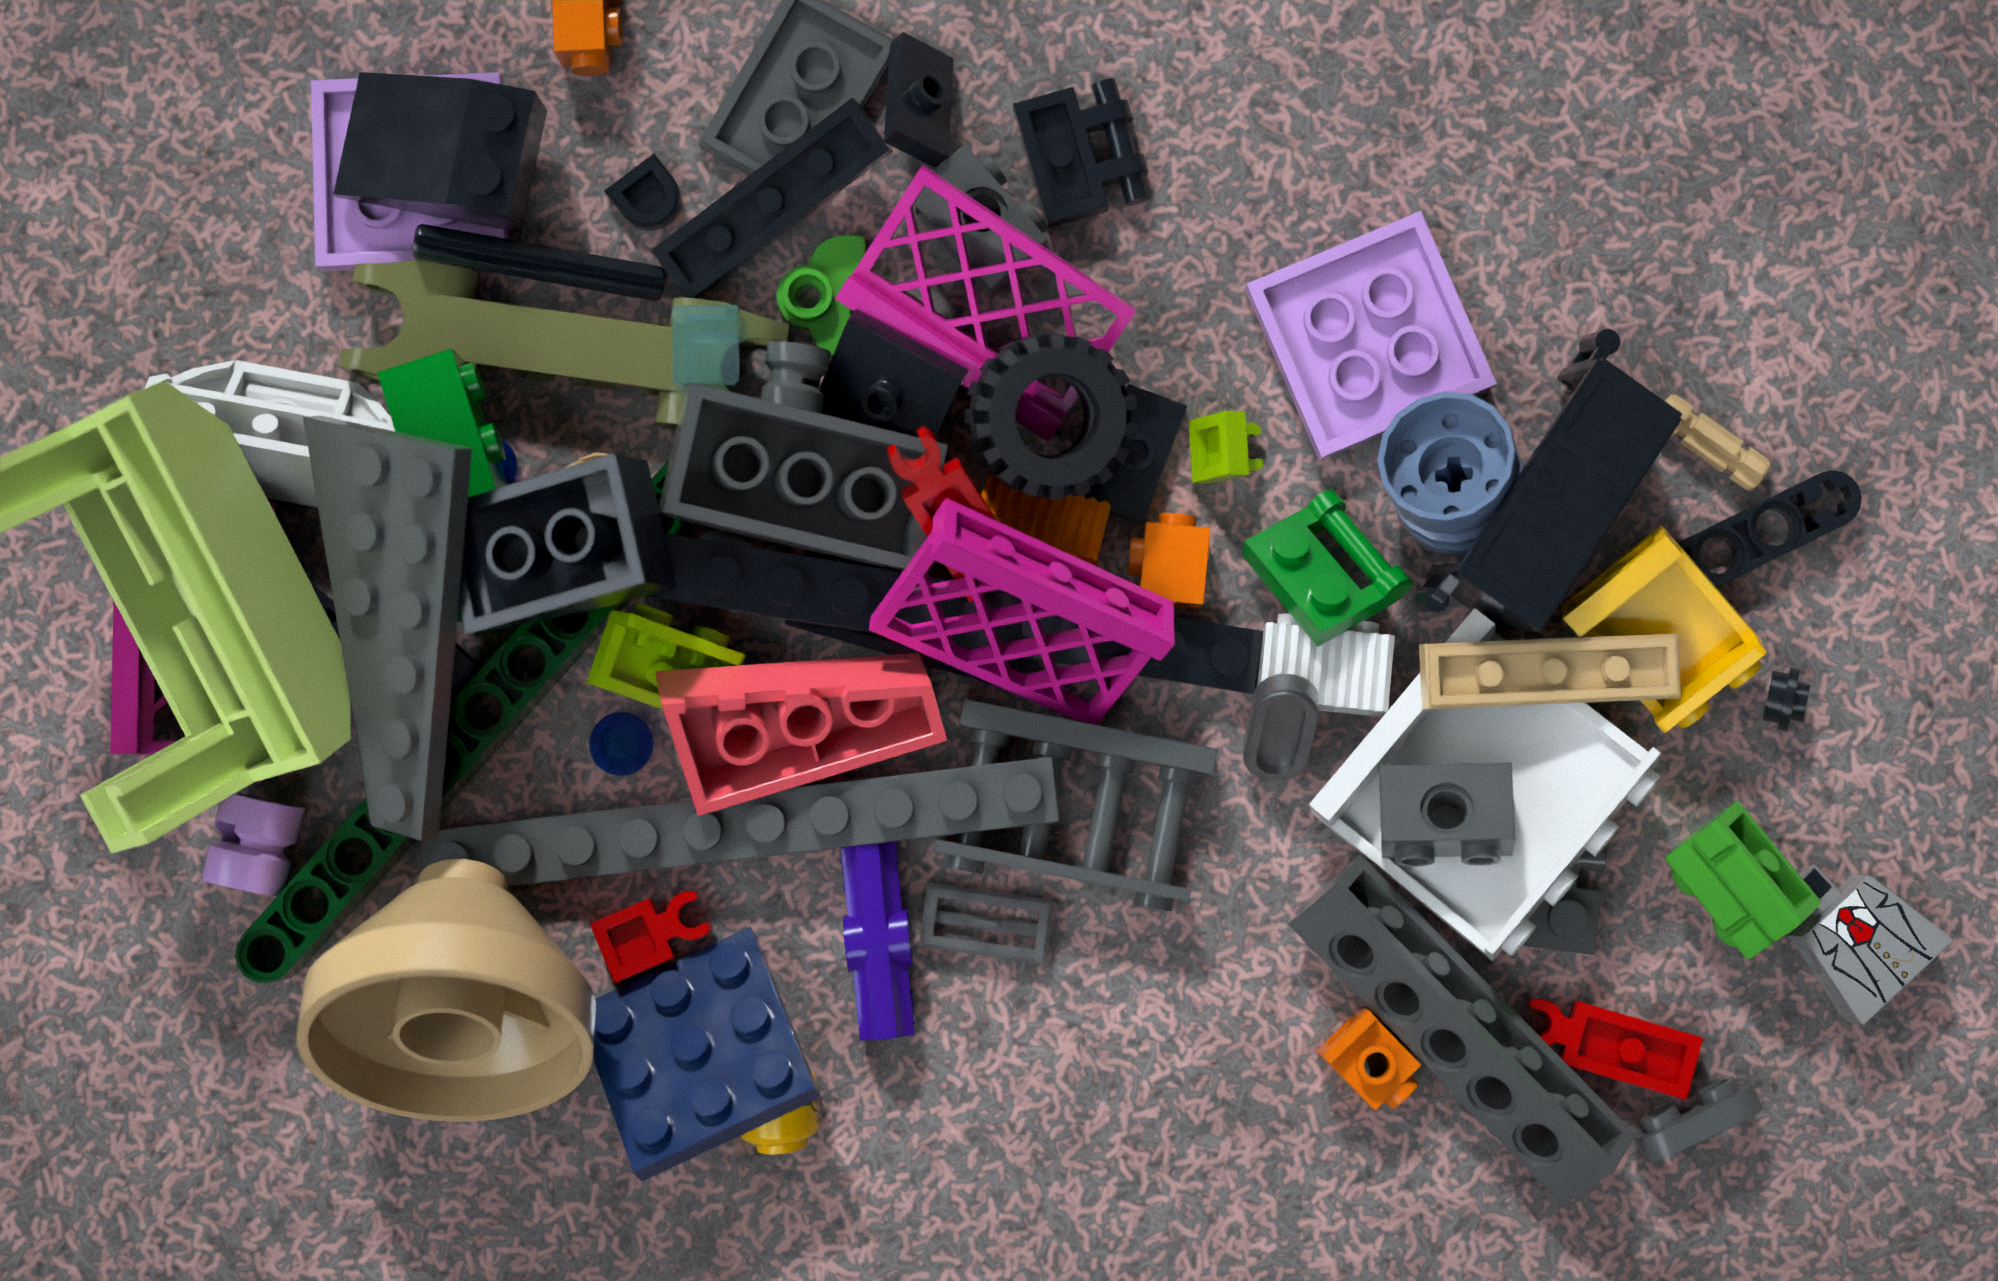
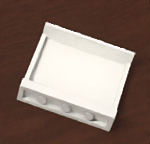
(1567, 786)

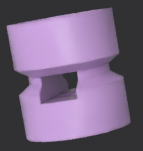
(253, 844)

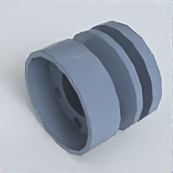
(1431, 449)

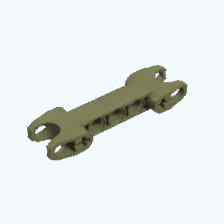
(534, 342)

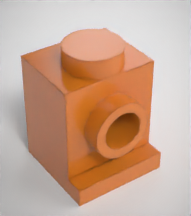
(586, 34)
(1354, 1043)

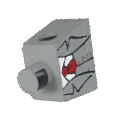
(1863, 943)

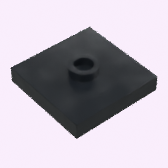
(889, 380)

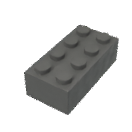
(791, 478)

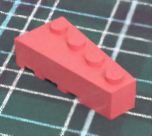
(794, 722)

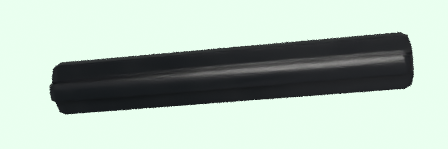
(538, 262)

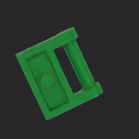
(1312, 581)

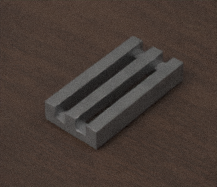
(932, 916)

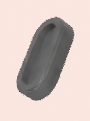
(1280, 727)

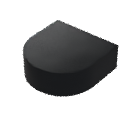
(647, 195)

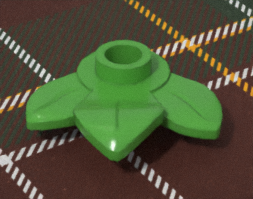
(826, 272)

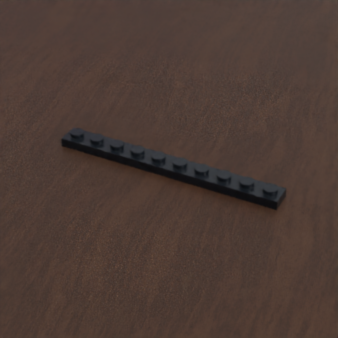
(848, 595)

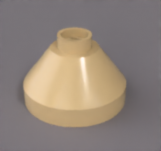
(448, 1005)

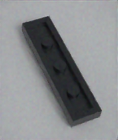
(772, 200)

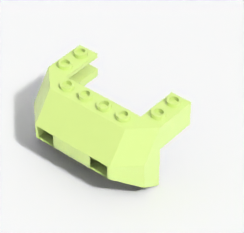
(205, 596)

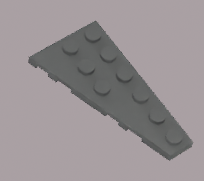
(394, 562)

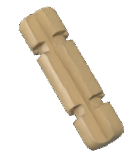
(1718, 446)

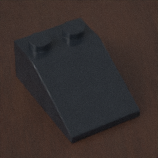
(442, 147)
(563, 545)

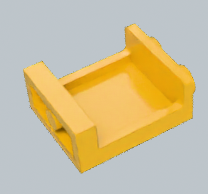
(1665, 592)

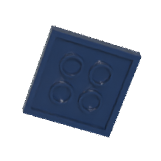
(698, 1054)

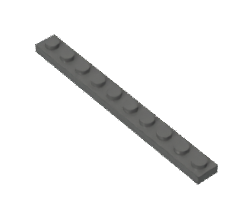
(767, 826)

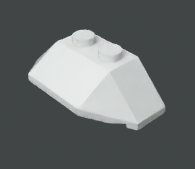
(267, 416)

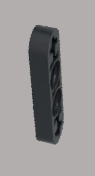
(1741, 533)

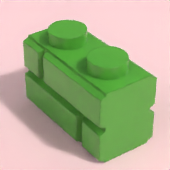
(1741, 881)

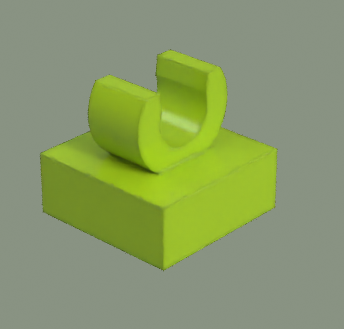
(1221, 447)

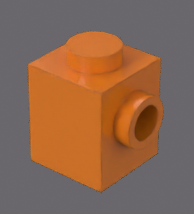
(1172, 559)

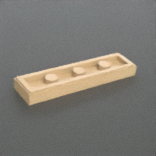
(1549, 671)

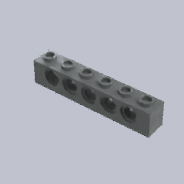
(1463, 1031)

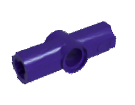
(877, 941)

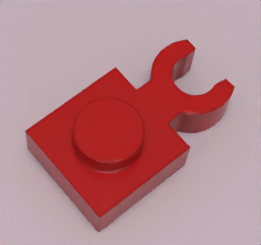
(641, 937)

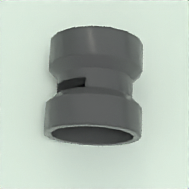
(796, 375)

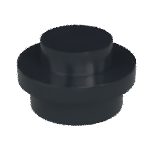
(1786, 699)

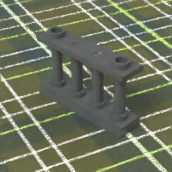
(1116, 756)

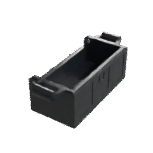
(1561, 497)

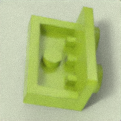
(644, 643)

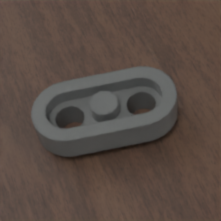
(1721, 1108)

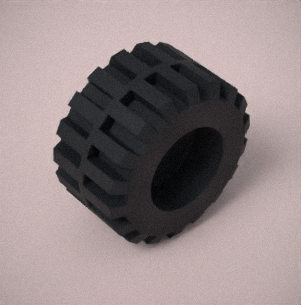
(1104, 425)

